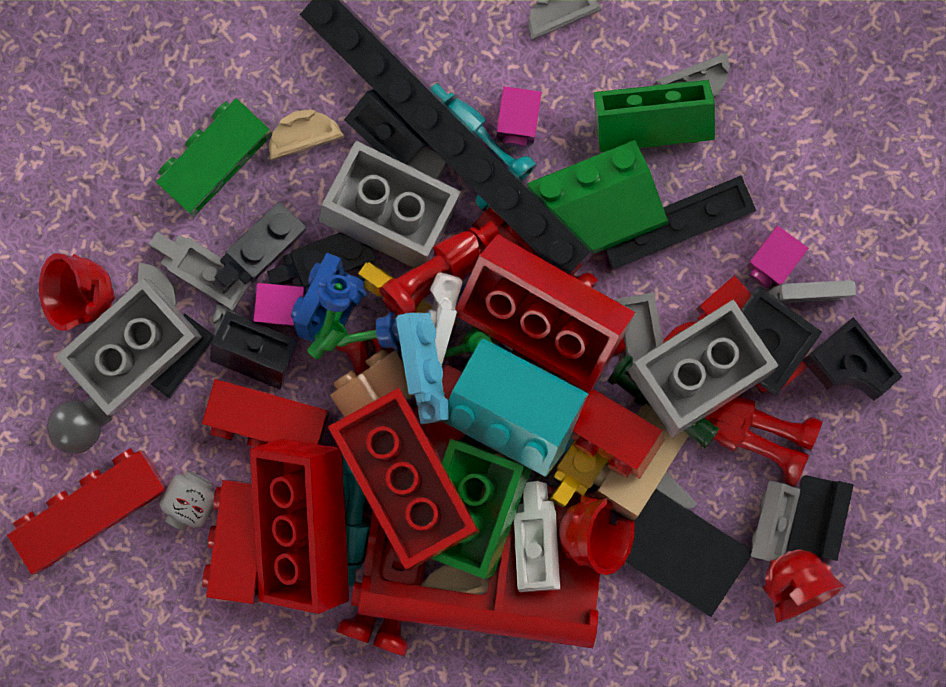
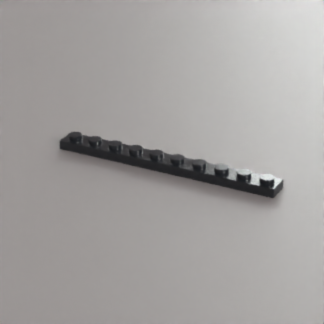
(447, 134)

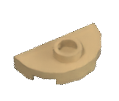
(302, 132)
(456, 580)

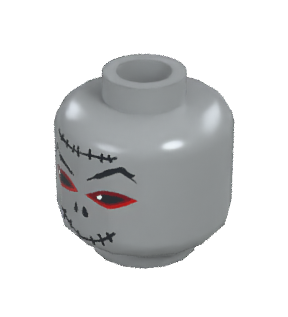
(187, 501)

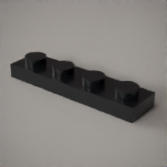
(687, 220)

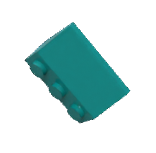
(515, 407)

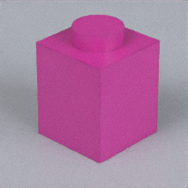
(518, 116)
(776, 258)
(275, 304)

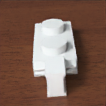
(443, 314)
(536, 541)

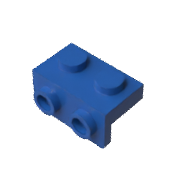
(307, 311)

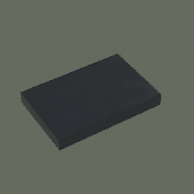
(686, 553)

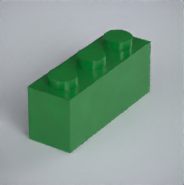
(655, 115)
(213, 156)

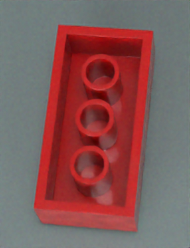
(543, 313)
(403, 479)
(299, 525)

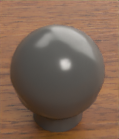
(76, 425)

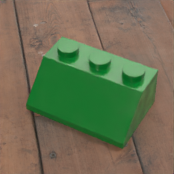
(605, 197)
(491, 492)

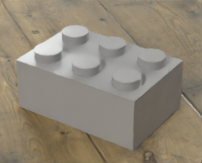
(388, 205)
(129, 346)
(702, 368)

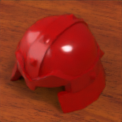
(73, 290)
(590, 537)
(799, 583)

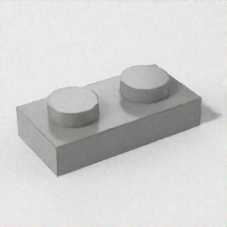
(775, 522)

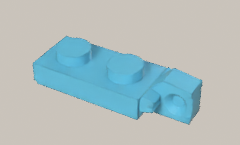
(422, 366)

